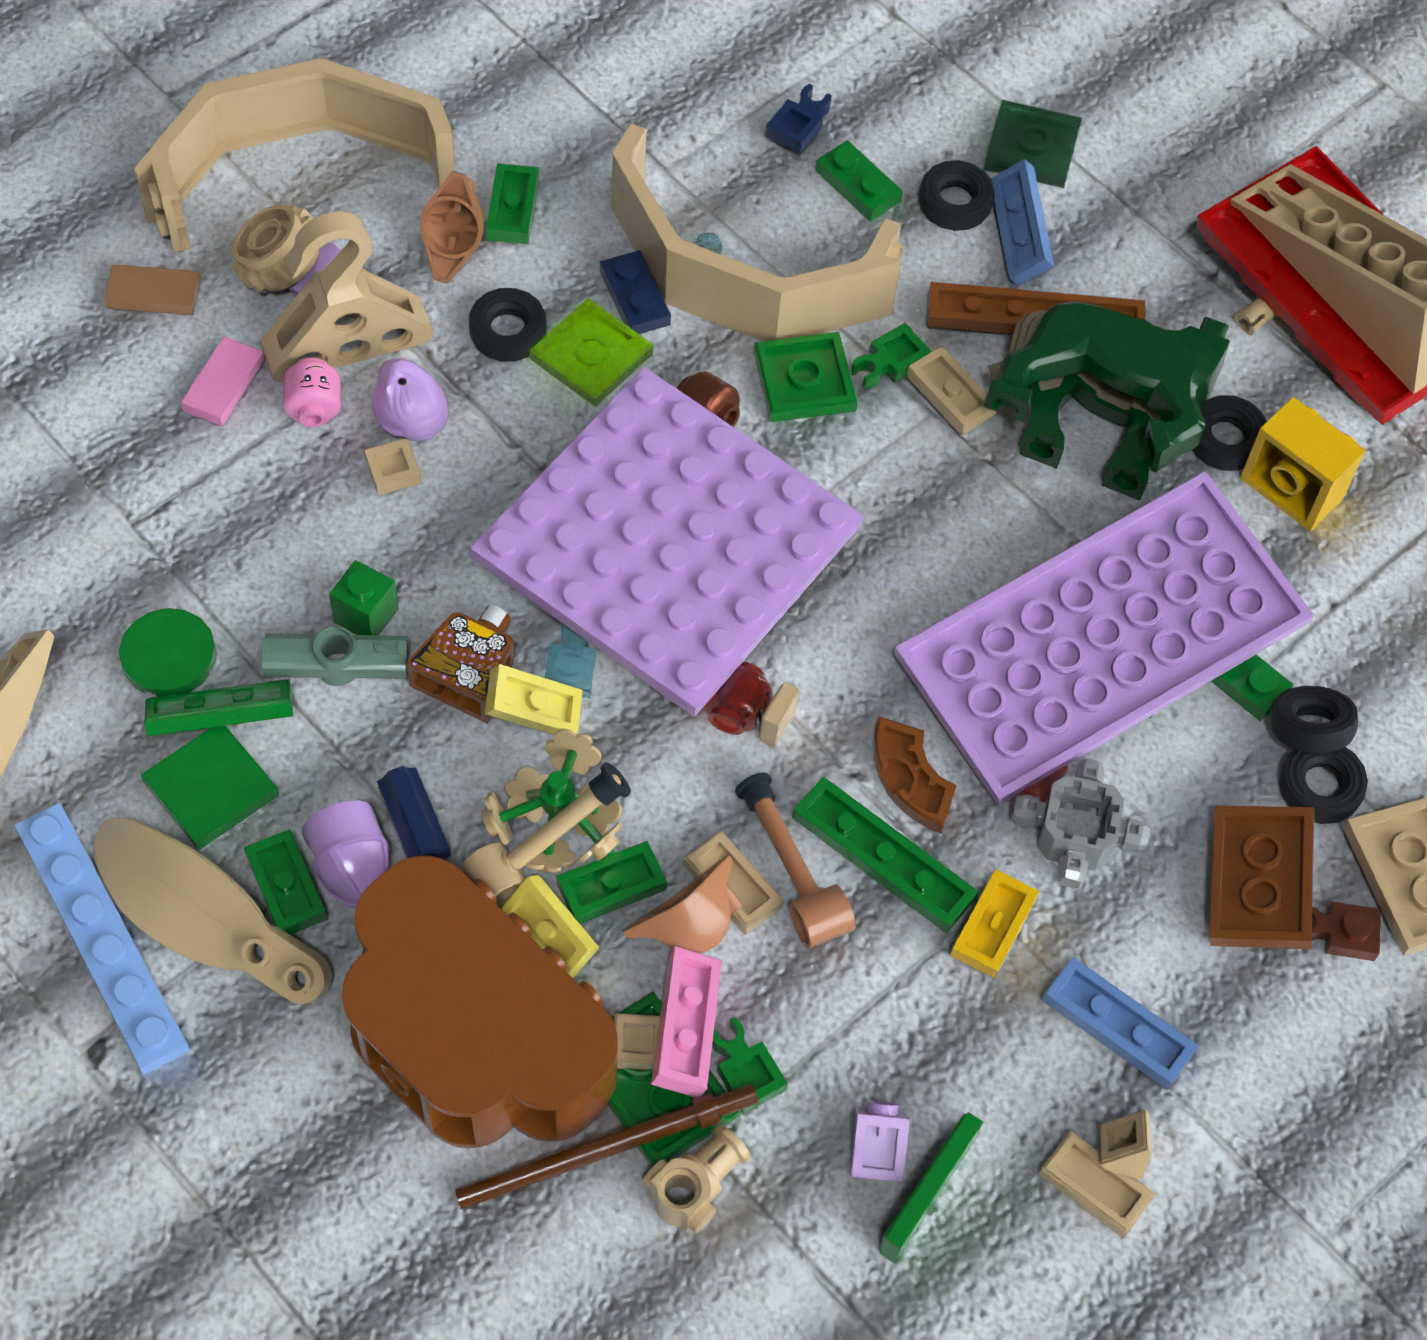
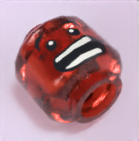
(740, 700)

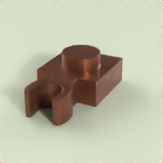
(1348, 930)

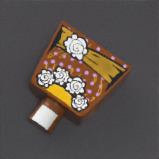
(458, 660)

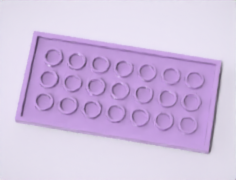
(1102, 636)

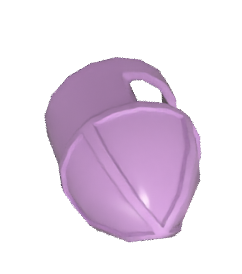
(346, 849)

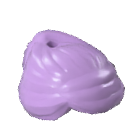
(409, 410)

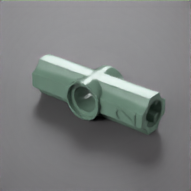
(308, 656)

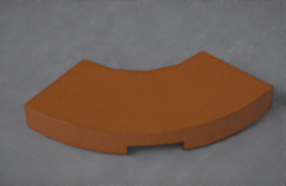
(908, 776)

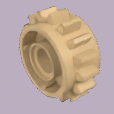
(266, 244)

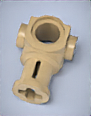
(698, 1175)

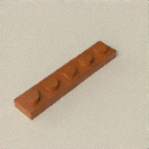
(1001, 308)

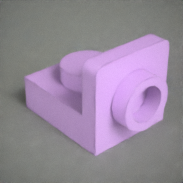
(880, 1142)

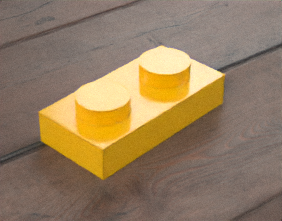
(994, 923)

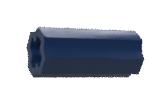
(412, 814)

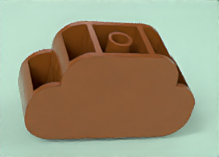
(473, 1013)

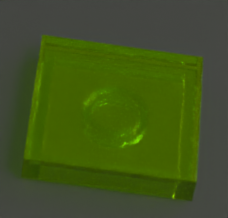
(591, 352)

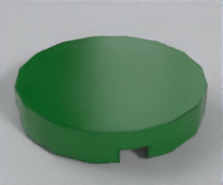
(167, 652)

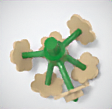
(539, 794)

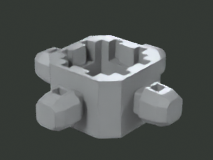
(1076, 854)

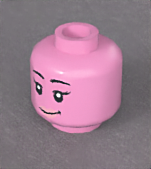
(311, 392)

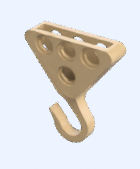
(339, 293)

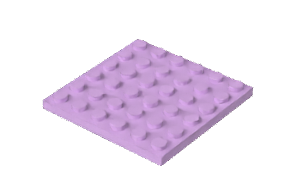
(667, 539)

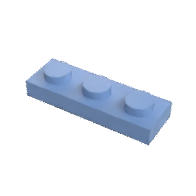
(1022, 223)
(1120, 1023)

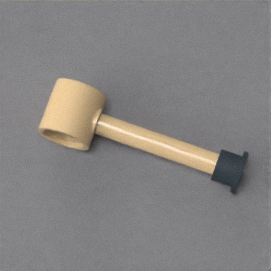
(504, 869)

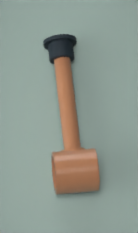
(820, 911)

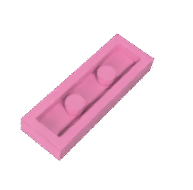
(687, 1022)

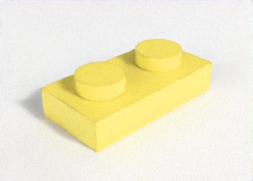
(532, 700)
(551, 923)

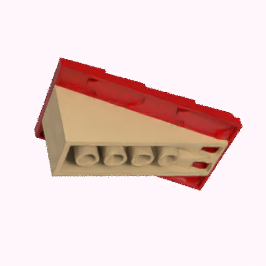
(1334, 275)

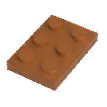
(1262, 877)

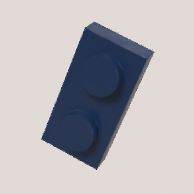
(635, 292)

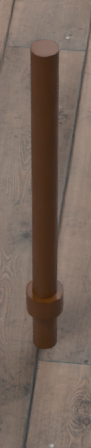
(704, 1112)

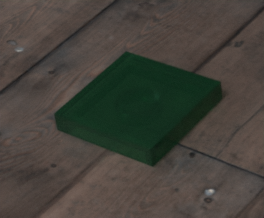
(1037, 136)

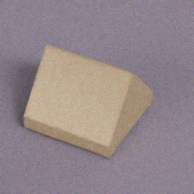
(1126, 1144)

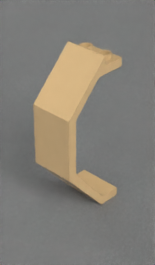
(281, 106)
(741, 294)

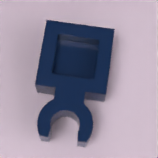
(798, 123)

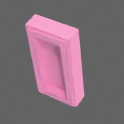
(222, 381)

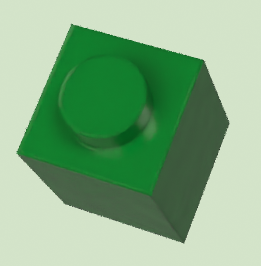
(363, 600)

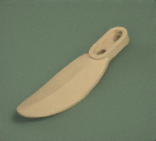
(200, 909)

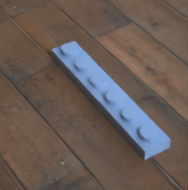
(102, 939)

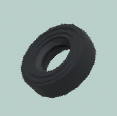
(951, 215)
(506, 301)
(1236, 411)
(1314, 736)
(1329, 808)

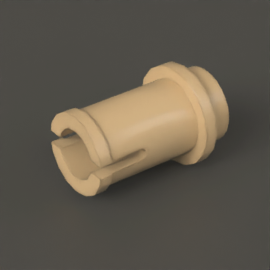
(1255, 316)

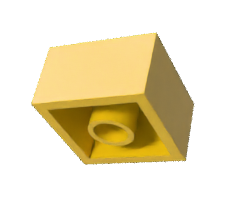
(1302, 463)

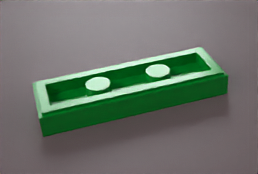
(218, 707)
(930, 1187)

